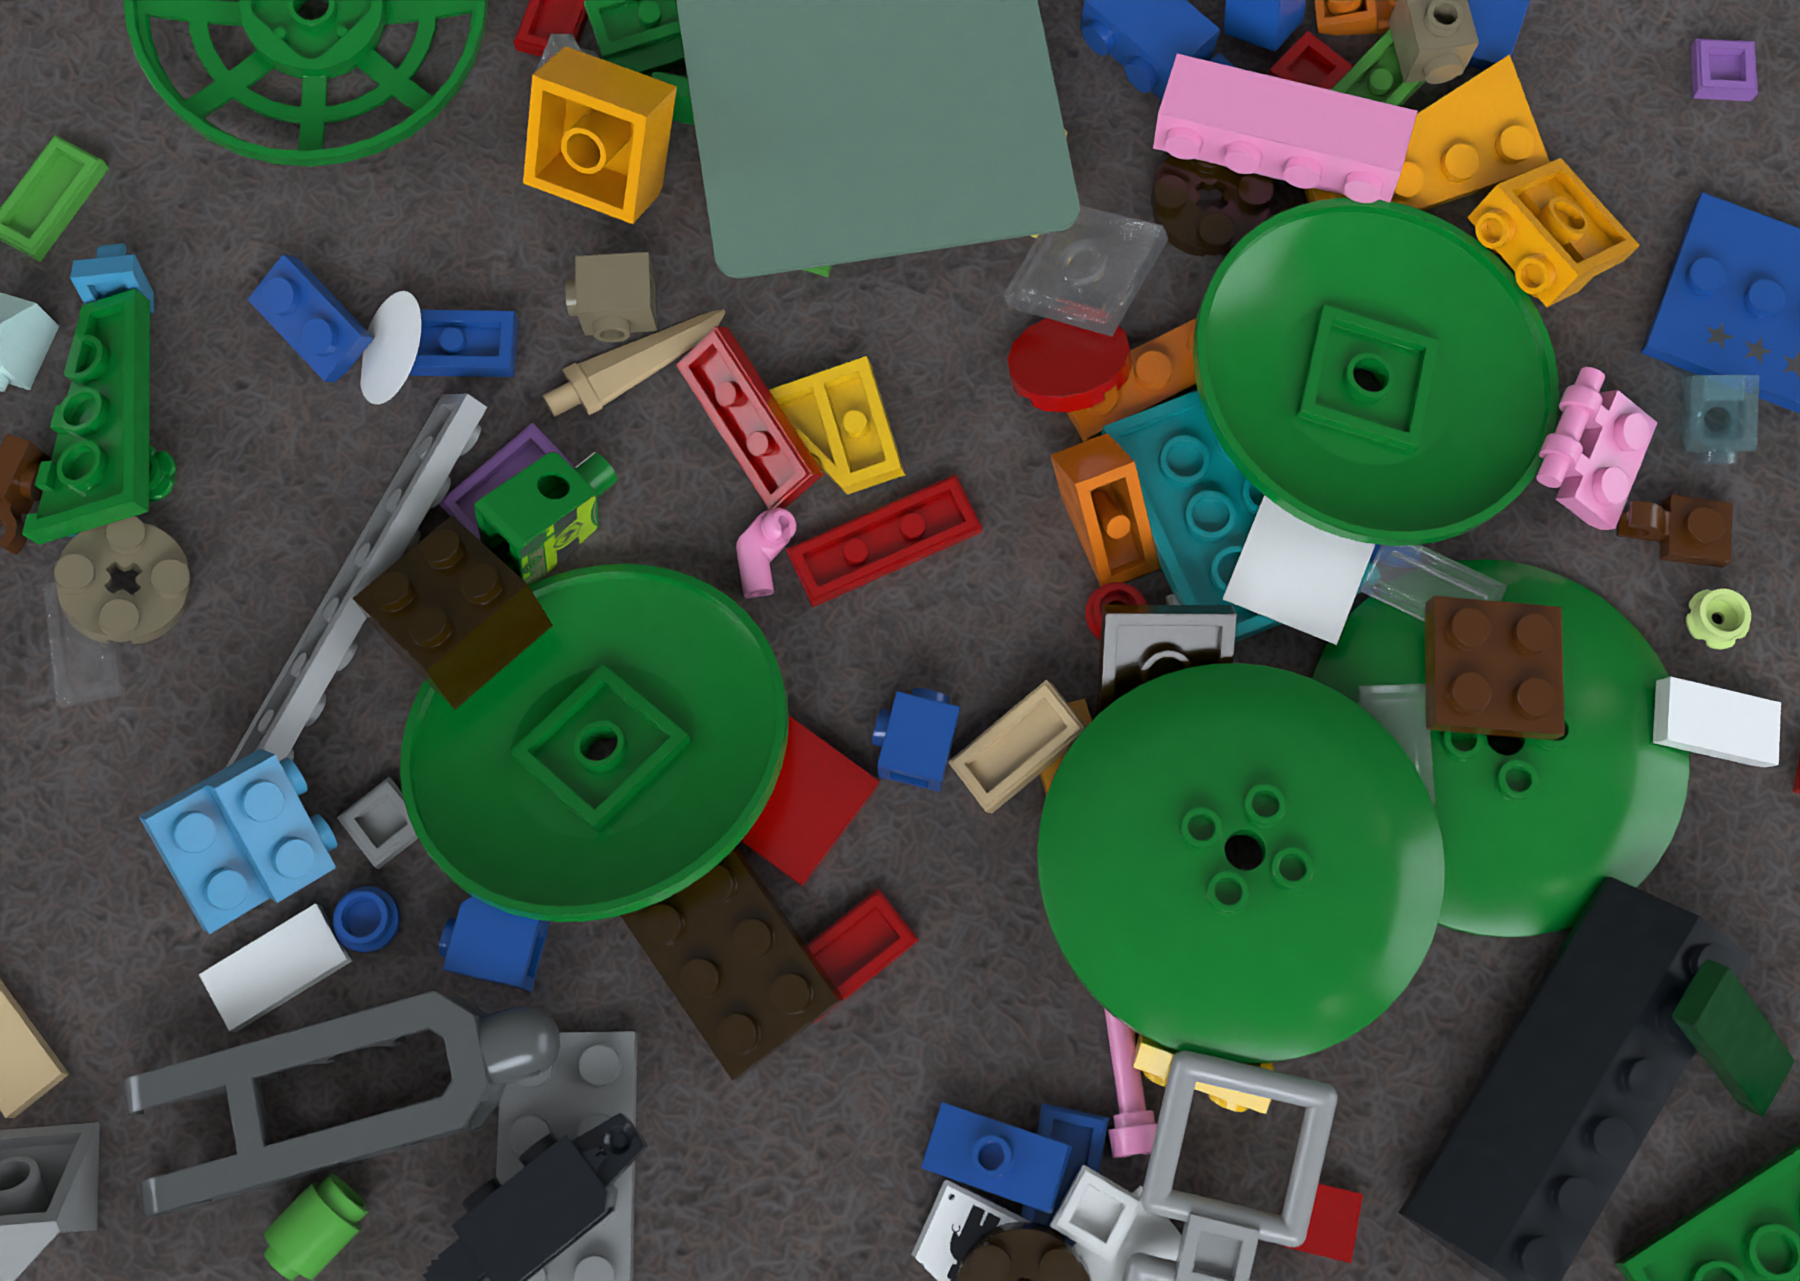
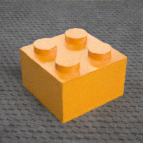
(598, 134)

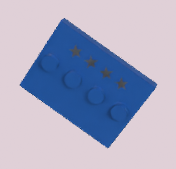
(1733, 300)

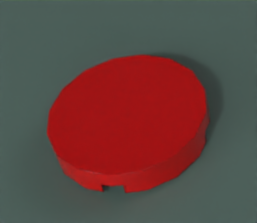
(1067, 365)

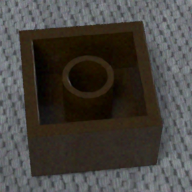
(453, 611)

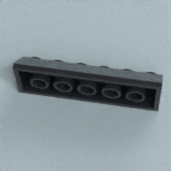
(1570, 1089)

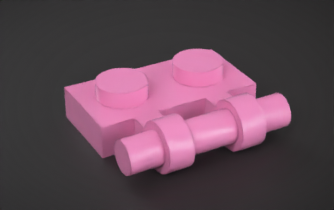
(1595, 450)

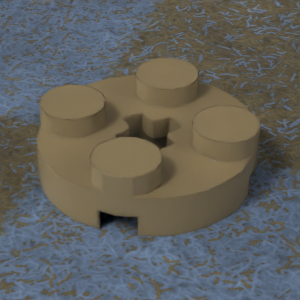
(123, 545)

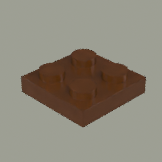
(1494, 668)

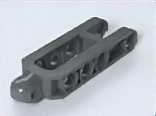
(482, 1059)

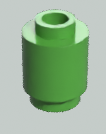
(314, 1228)

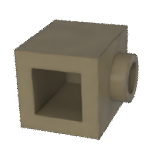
(1432, 39)
(613, 295)

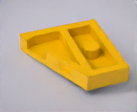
(843, 424)

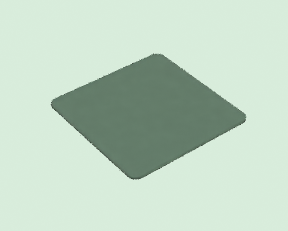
(872, 128)

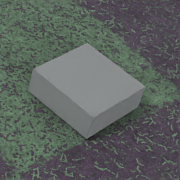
(380, 823)

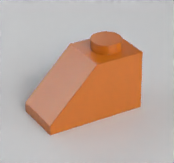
(1106, 508)

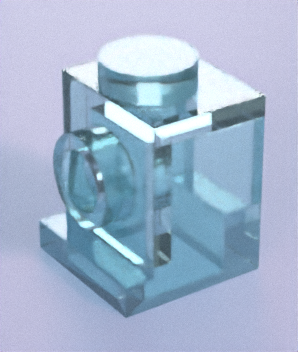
(1738, 398)

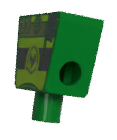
(543, 513)

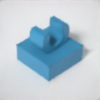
(109, 275)

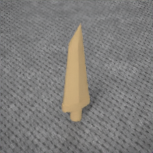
(618, 370)

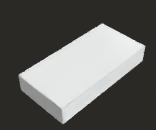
(1716, 722)
(275, 968)

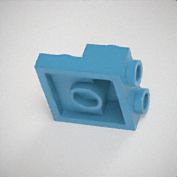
(241, 838)

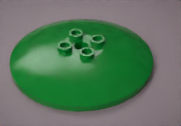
(1422, 309)
(630, 657)
(1543, 825)
(1222, 954)

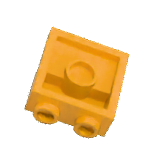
(1551, 231)

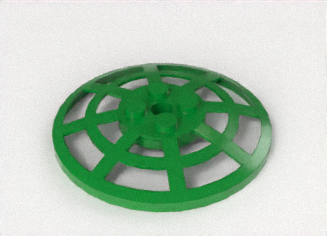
(309, 51)

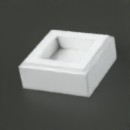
(1096, 1213)

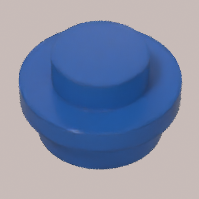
(366, 919)

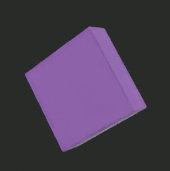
(1723, 69)

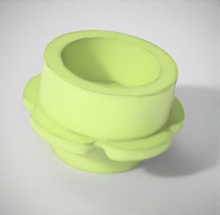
(1733, 611)

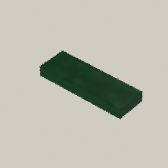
(1733, 1037)

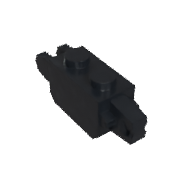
(542, 1208)

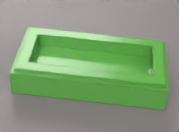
(49, 197)

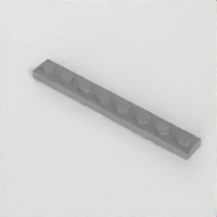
(389, 534)

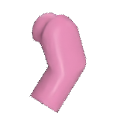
(759, 546)

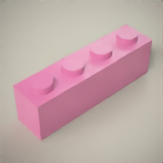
(1283, 129)

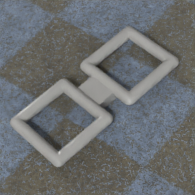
(1220, 1235)

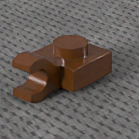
(18, 475)
(1685, 526)

